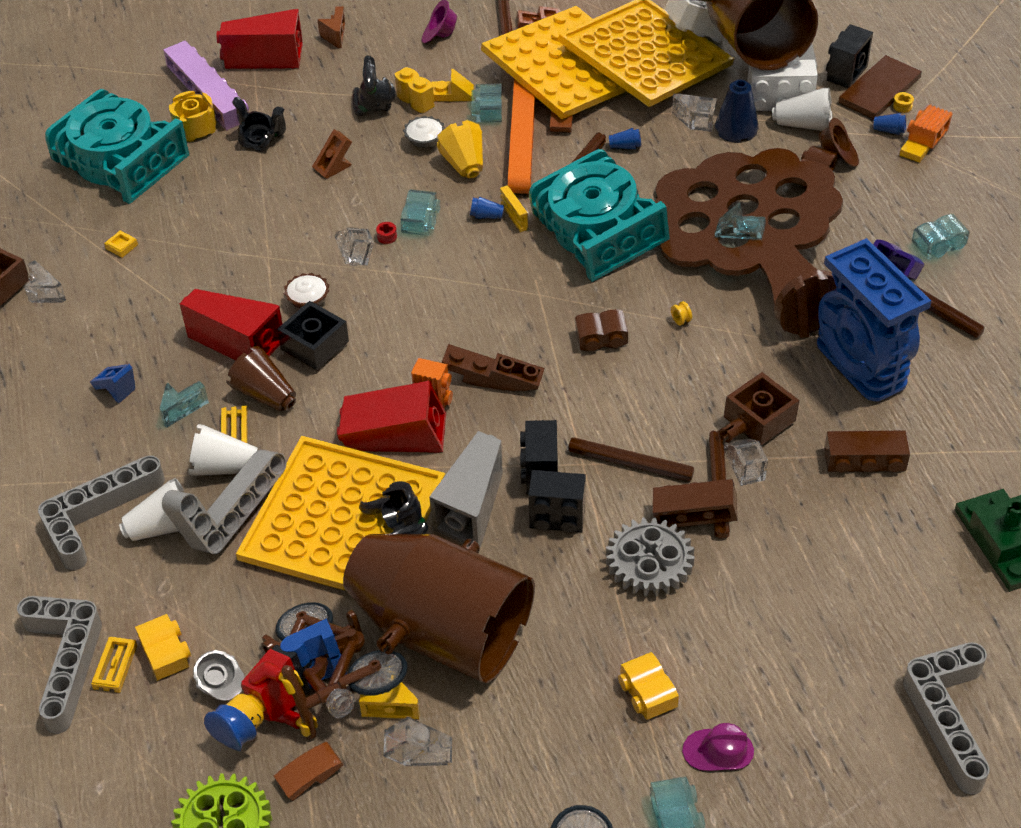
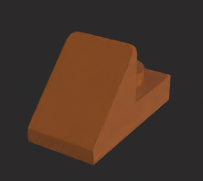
(333, 29)
(331, 157)

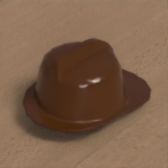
(836, 140)

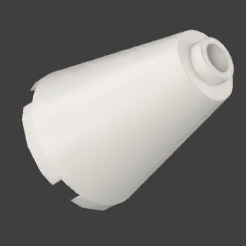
(805, 111)
(218, 453)
(148, 517)

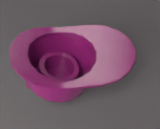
(441, 22)
(718, 748)

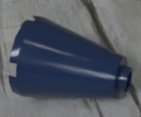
(737, 114)

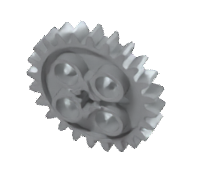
(642, 553)

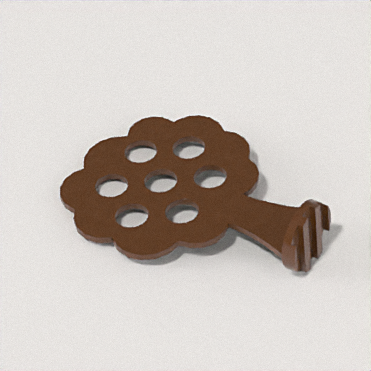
(793, 280)

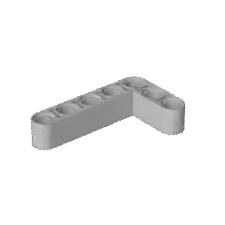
(92, 499)
(213, 528)
(80, 629)
(943, 710)

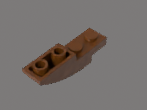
(496, 373)

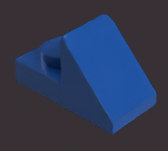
(117, 380)

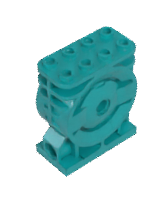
(117, 144)
(589, 221)

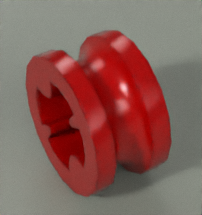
(382, 235)

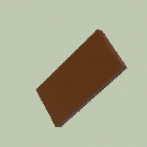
(878, 87)

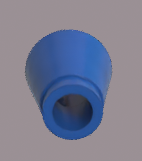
(891, 123)
(626, 139)
(486, 209)

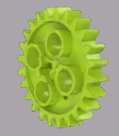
(251, 814)

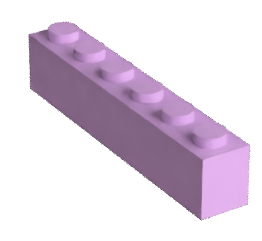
(200, 77)

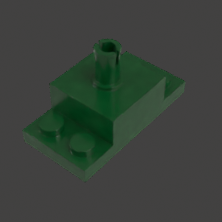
(996, 528)

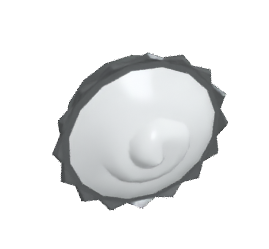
(423, 131)

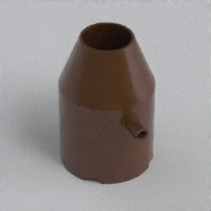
(766, 31)
(440, 600)

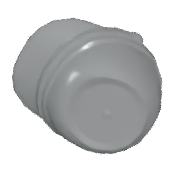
(218, 675)

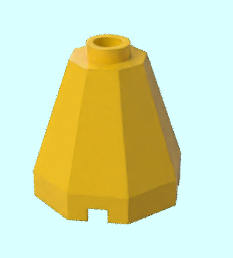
(462, 148)

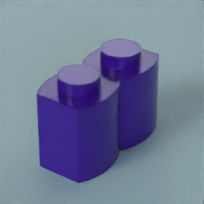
(905, 262)

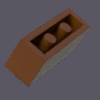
(866, 451)
(696, 503)

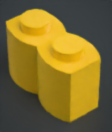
(414, 90)
(163, 647)
(648, 685)

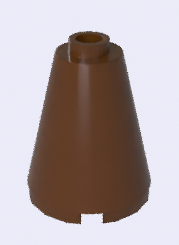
(261, 380)

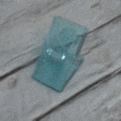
(735, 225)
(179, 405)

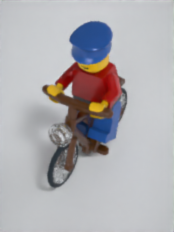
(285, 674)

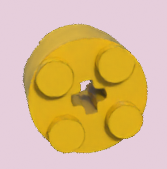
(195, 112)

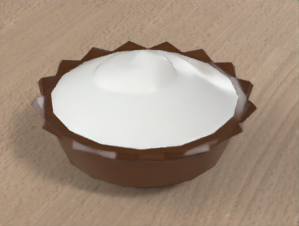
(305, 289)

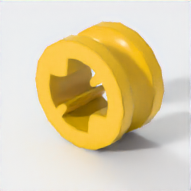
(903, 102)
(681, 313)

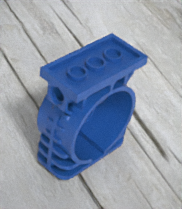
(870, 320)

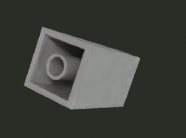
(468, 491)

